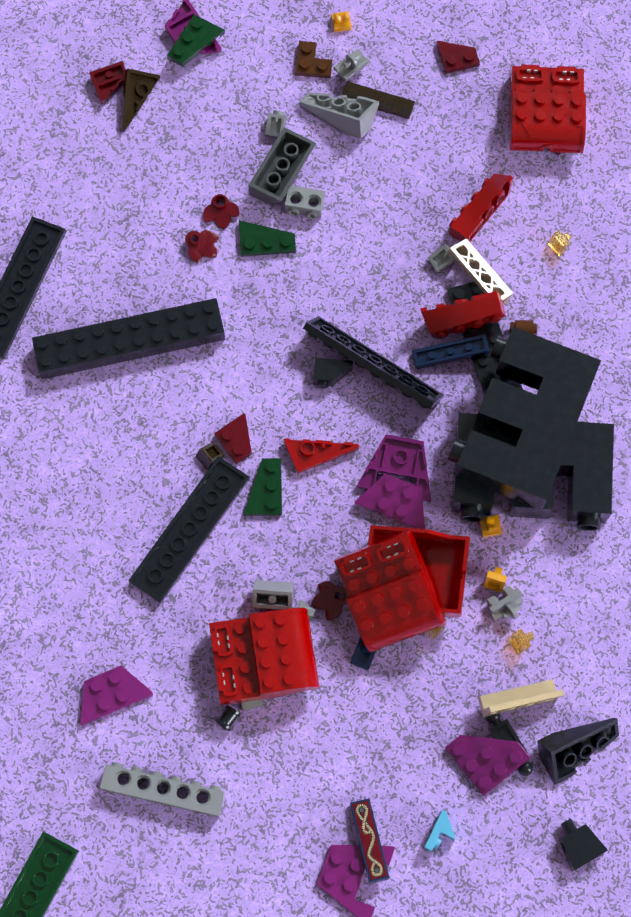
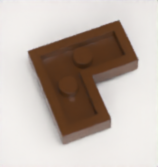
(309, 65)

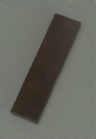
(387, 102)

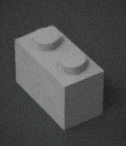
(273, 594)

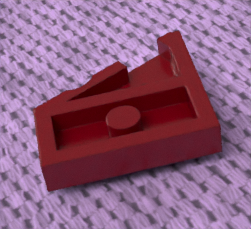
(457, 57)
(108, 80)
(235, 439)

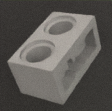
(305, 197)

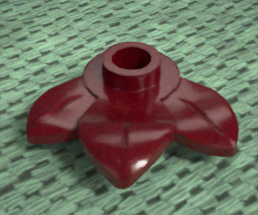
(221, 214)
(203, 247)
(327, 599)

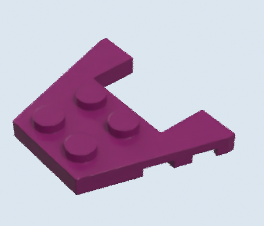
(401, 458)
(343, 875)

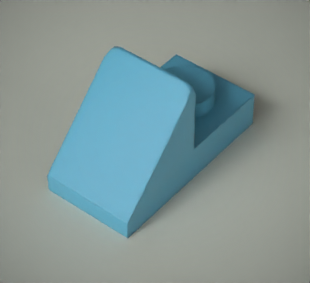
(441, 827)

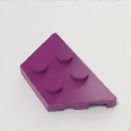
(179, 21)
(395, 499)
(111, 693)

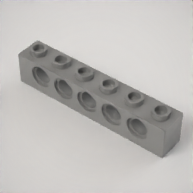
(111, 783)

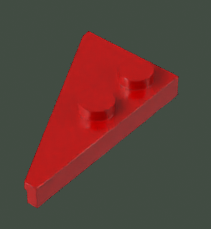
(309, 454)

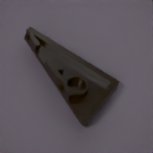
(136, 89)

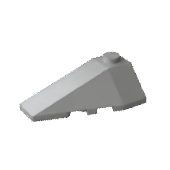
(346, 114)

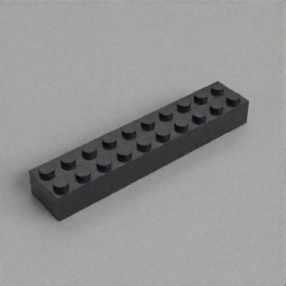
(128, 338)

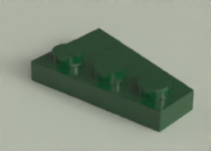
(193, 39)
(264, 240)
(267, 490)

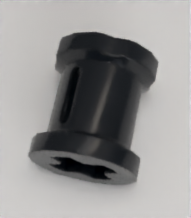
(228, 718)

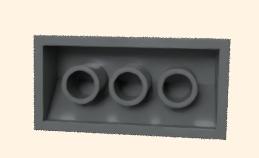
(280, 167)

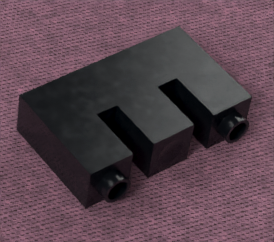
(538, 422)
(586, 463)

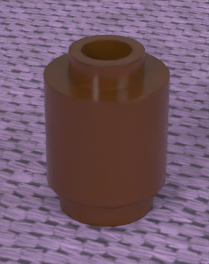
(525, 325)

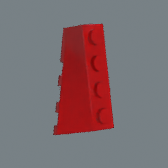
(481, 208)
(463, 314)

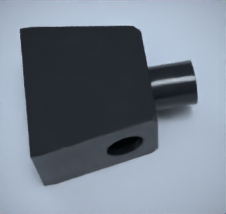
(580, 844)

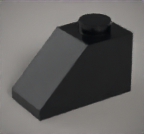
(330, 371)

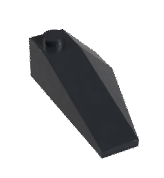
(570, 747)

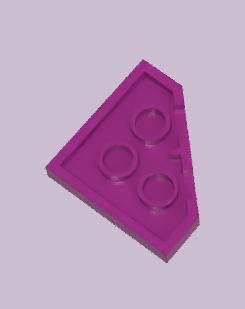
(487, 759)

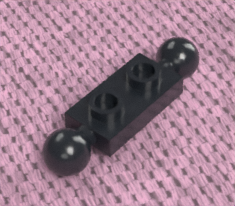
(504, 731)

